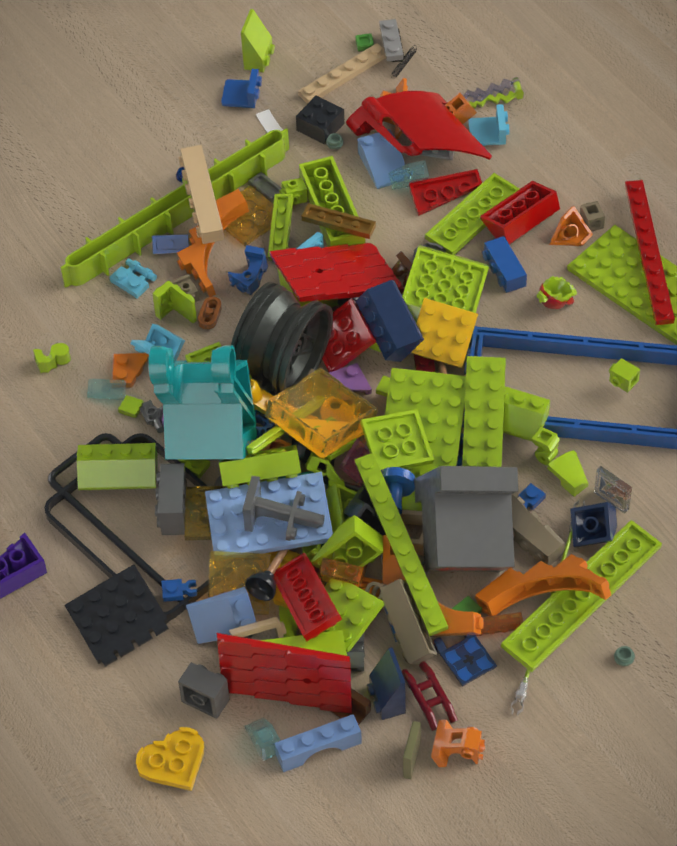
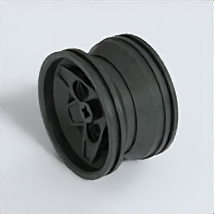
(281, 336)

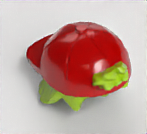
(556, 293)

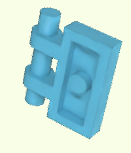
(130, 282)

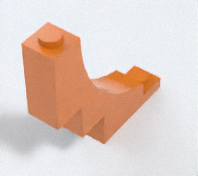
(458, 621)

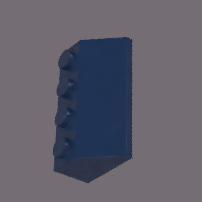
(390, 321)

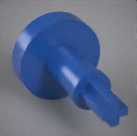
(400, 484)

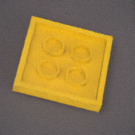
(445, 332)

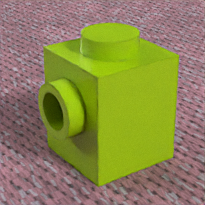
(624, 375)

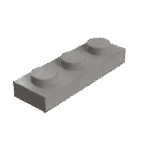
(391, 40)

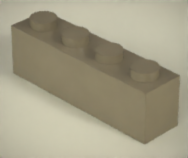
(533, 536)

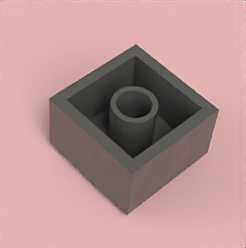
(204, 690)

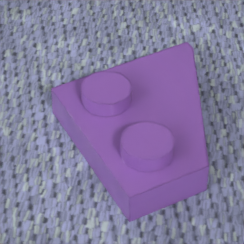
(352, 378)

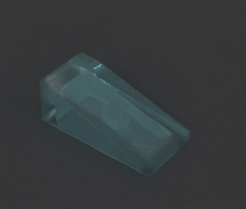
(106, 389)

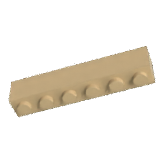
(201, 193)

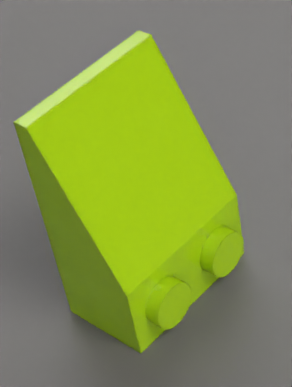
(256, 43)
(351, 543)

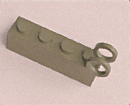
(406, 621)

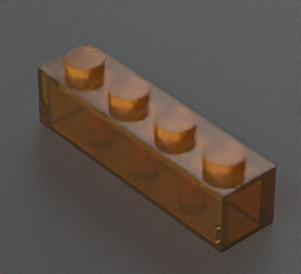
(501, 623)

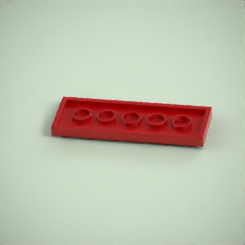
(306, 597)

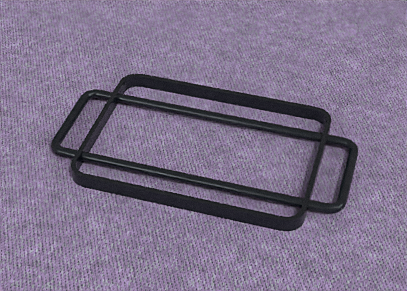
(65, 493)

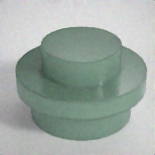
(334, 141)
(624, 656)

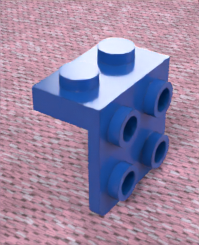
(242, 92)

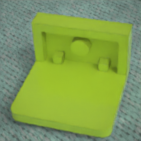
(171, 297)

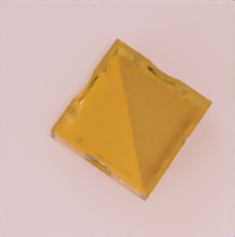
(320, 412)

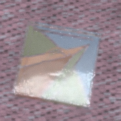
(612, 489)

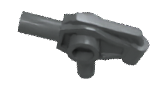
(153, 415)

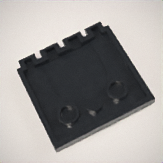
(117, 615)

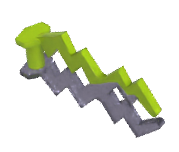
(487, 95)

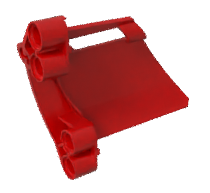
(421, 118)

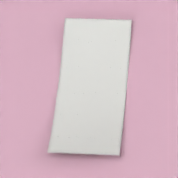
(268, 121)

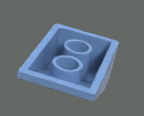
(379, 158)
(220, 614)

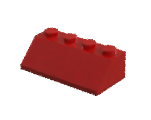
(521, 211)

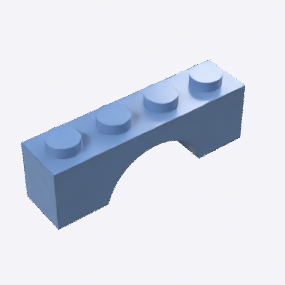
(298, 748)

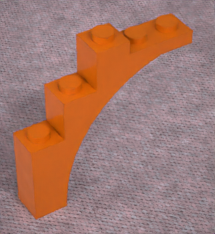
(195, 257)
(541, 578)

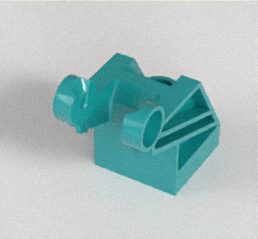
(204, 404)

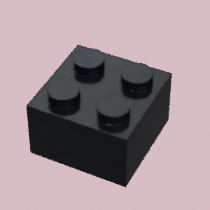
(320, 119)

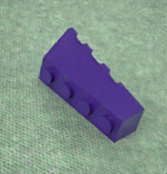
(20, 565)

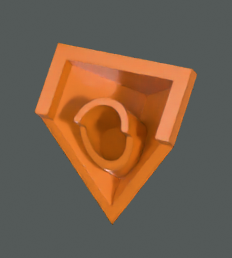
(571, 230)

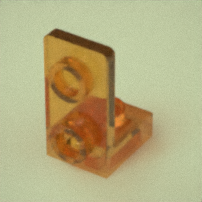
(339, 571)

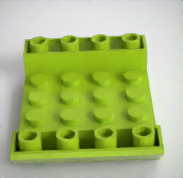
(444, 280)

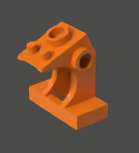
(469, 748)

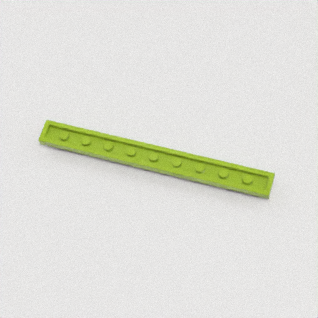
(401, 544)

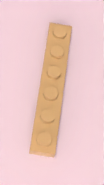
(343, 73)

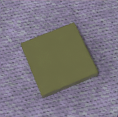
(411, 750)

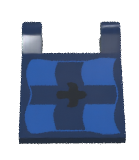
(465, 659)

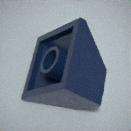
(593, 524)

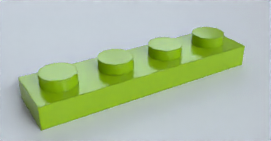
(280, 222)

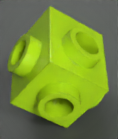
(297, 188)

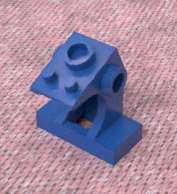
(257, 266)

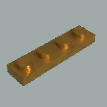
(338, 221)

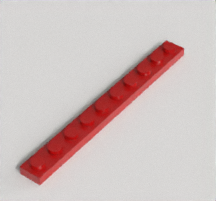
(649, 253)

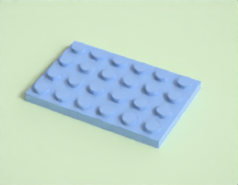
(269, 534)

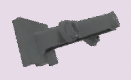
(256, 506)

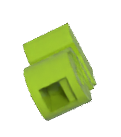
(58, 354)
(547, 445)

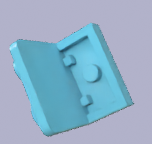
(490, 129)
(159, 337)

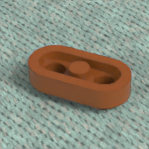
(207, 316)

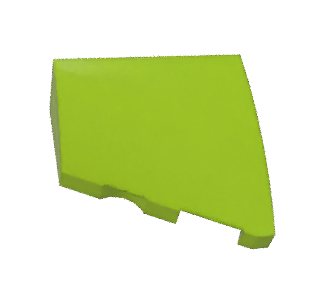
(570, 472)

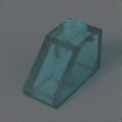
(407, 174)
(263, 737)

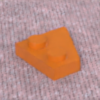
(129, 367)

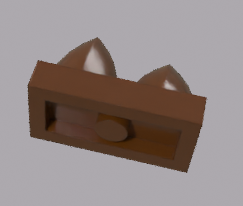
(402, 266)

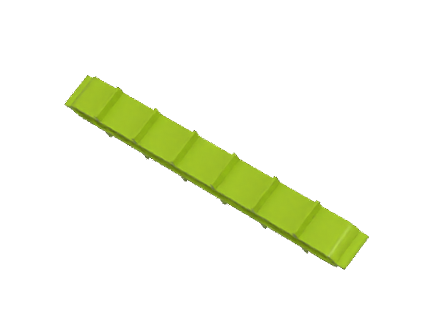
(171, 210)

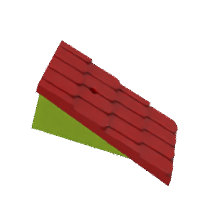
(331, 272)
(289, 669)

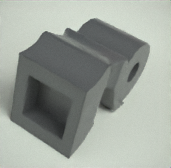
(357, 655)

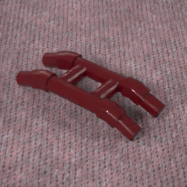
(426, 706)

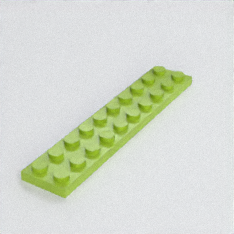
(571, 608)

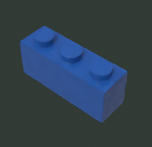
(504, 264)

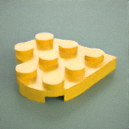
(173, 760)

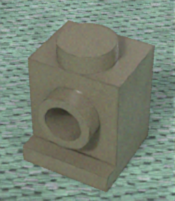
(593, 215)
(187, 286)

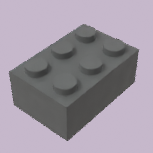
(171, 499)

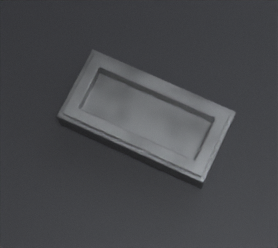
(264, 186)

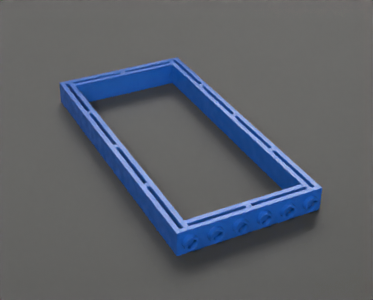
(586, 347)

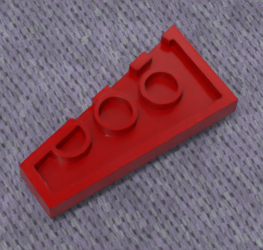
(440, 190)

